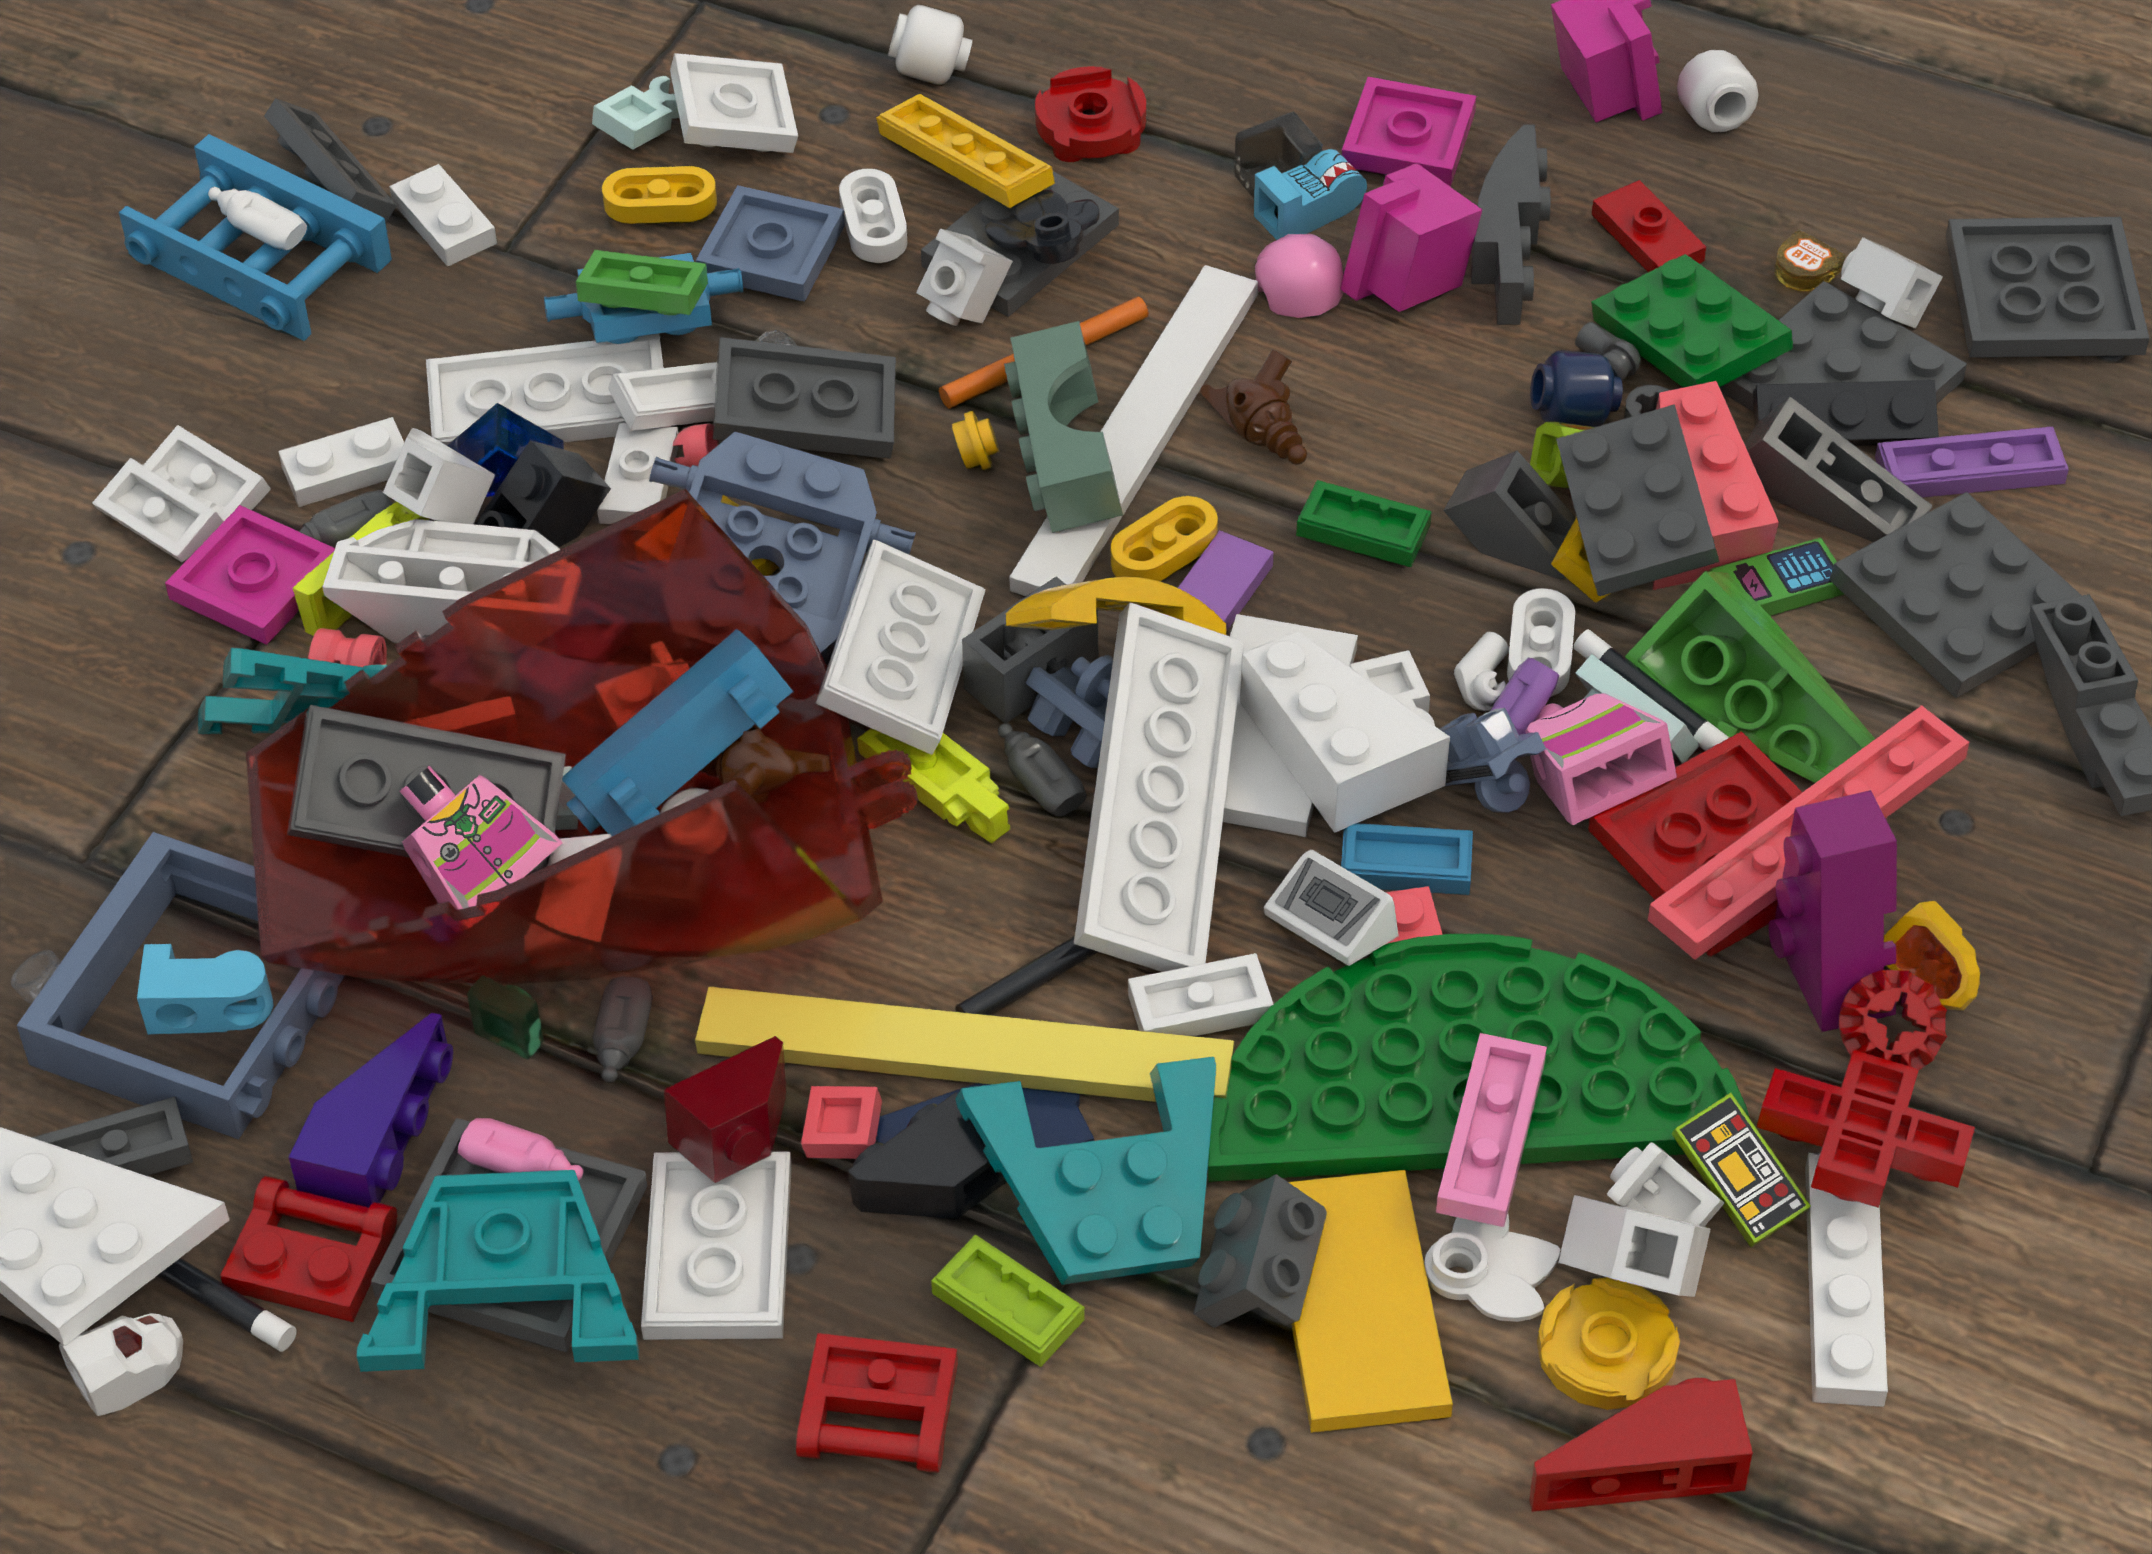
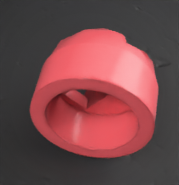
(696, 443)

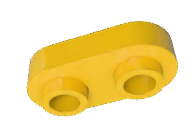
(659, 194)
(1156, 542)

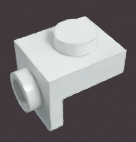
(1662, 1187)

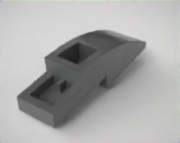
(1510, 223)
(2096, 699)

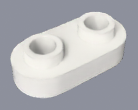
(873, 215)
(1543, 631)

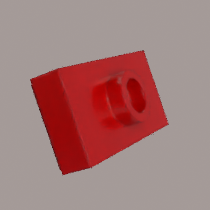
(1646, 226)

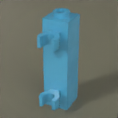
(675, 736)

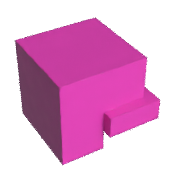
(1608, 55)
(1410, 240)

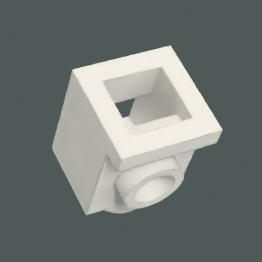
(962, 278)
(1890, 282)

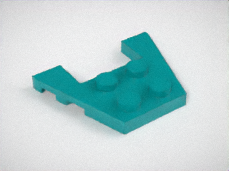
(296, 679)
(1110, 1201)
(499, 1244)

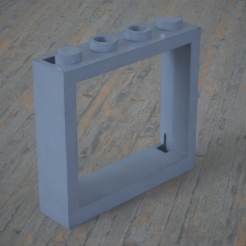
(102, 952)

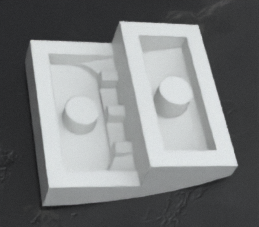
(180, 493)

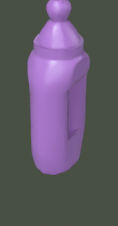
(1527, 693)

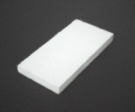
(551, 386)
(901, 647)
(1259, 784)

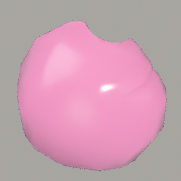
(1300, 275)

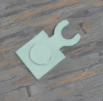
(635, 115)

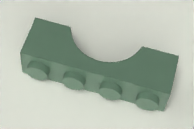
(1071, 464)

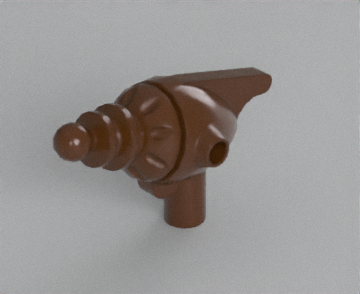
(1260, 409)
(762, 764)

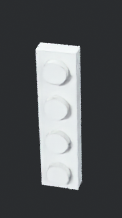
(1845, 1298)

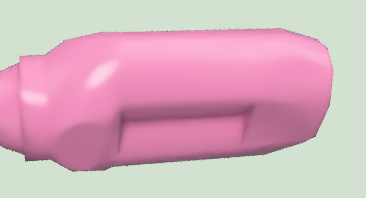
(510, 1149)

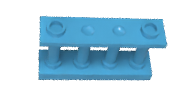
(331, 222)

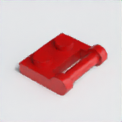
(306, 1268)
(881, 1382)

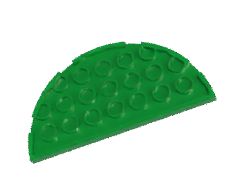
(1377, 1057)

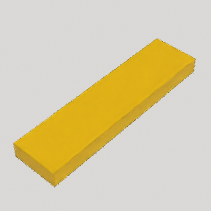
(965, 150)

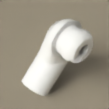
(1476, 673)

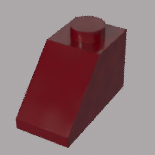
(729, 1111)

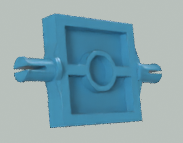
(627, 324)

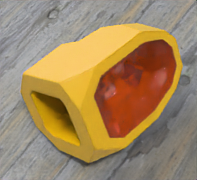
(1937, 953)

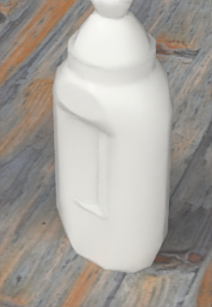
(260, 217)

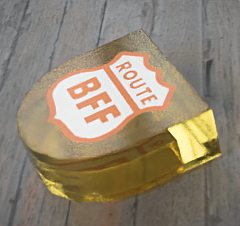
(1806, 262)

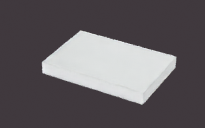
(716, 1251)

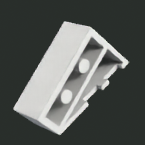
(1340, 732)

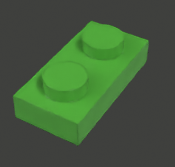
(642, 282)

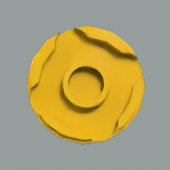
(1607, 1343)

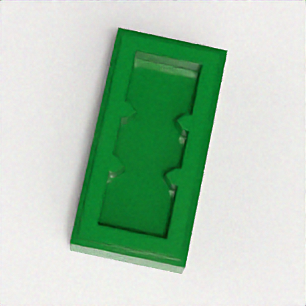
(1363, 523)

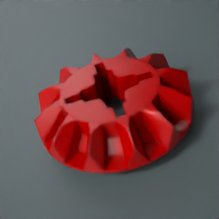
(1878, 994)

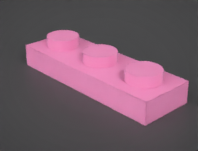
(1491, 1130)

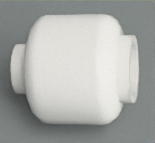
(929, 44)
(1717, 91)

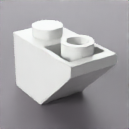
(437, 480)
(1634, 1246)

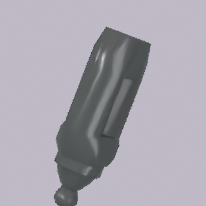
(345, 518)
(1042, 772)
(621, 1023)

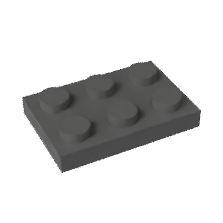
(1027, 274)
(805, 397)
(1637, 500)

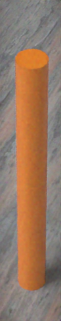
(995, 374)

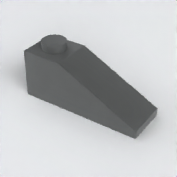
(1827, 476)

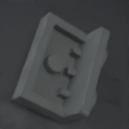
(1261, 1253)

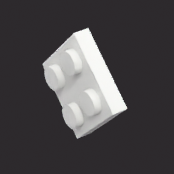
(733, 103)

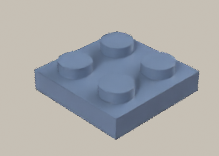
(773, 241)

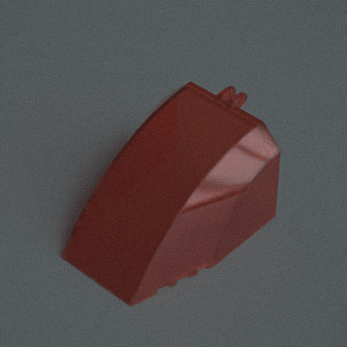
(558, 667)

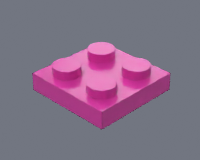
(1407, 126)
(247, 574)

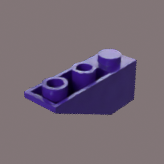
(362, 1126)

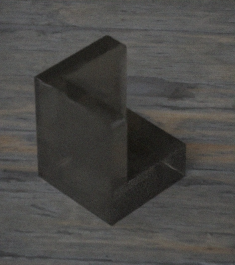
(1277, 143)

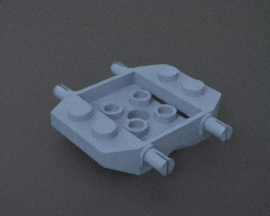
(814, 566)

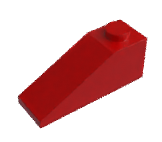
(1661, 1447)

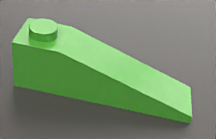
(1748, 676)

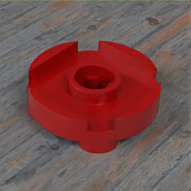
(1075, 135)

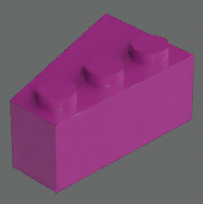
(1835, 900)

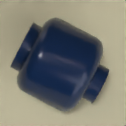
(1575, 389)

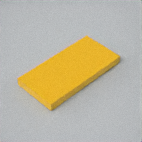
(1368, 1313)

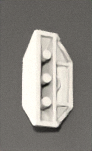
(418, 568)

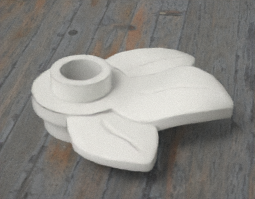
(1499, 1265)

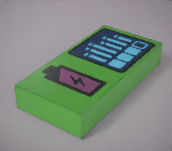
(1786, 576)

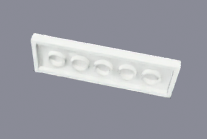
(1160, 792)

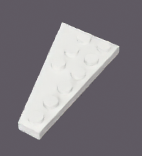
(87, 1232)

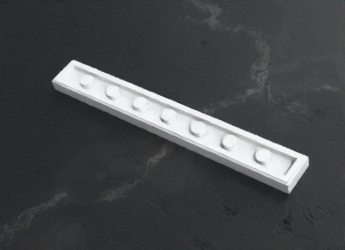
(1146, 419)

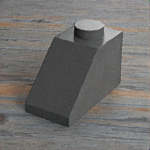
(1511, 513)

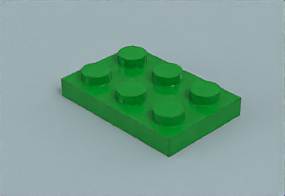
(1692, 324)

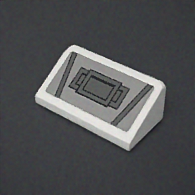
(1333, 909)

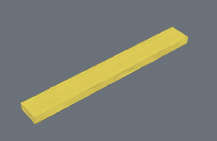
(951, 1044)

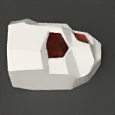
(124, 1360)

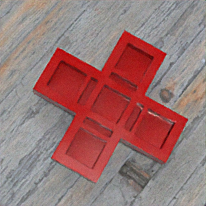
(1865, 1128)

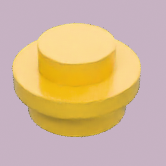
(975, 441)

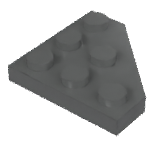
(1848, 343)

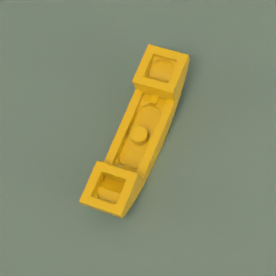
(1077, 604)

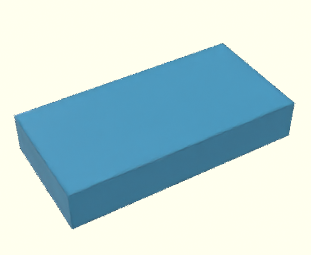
(1409, 857)

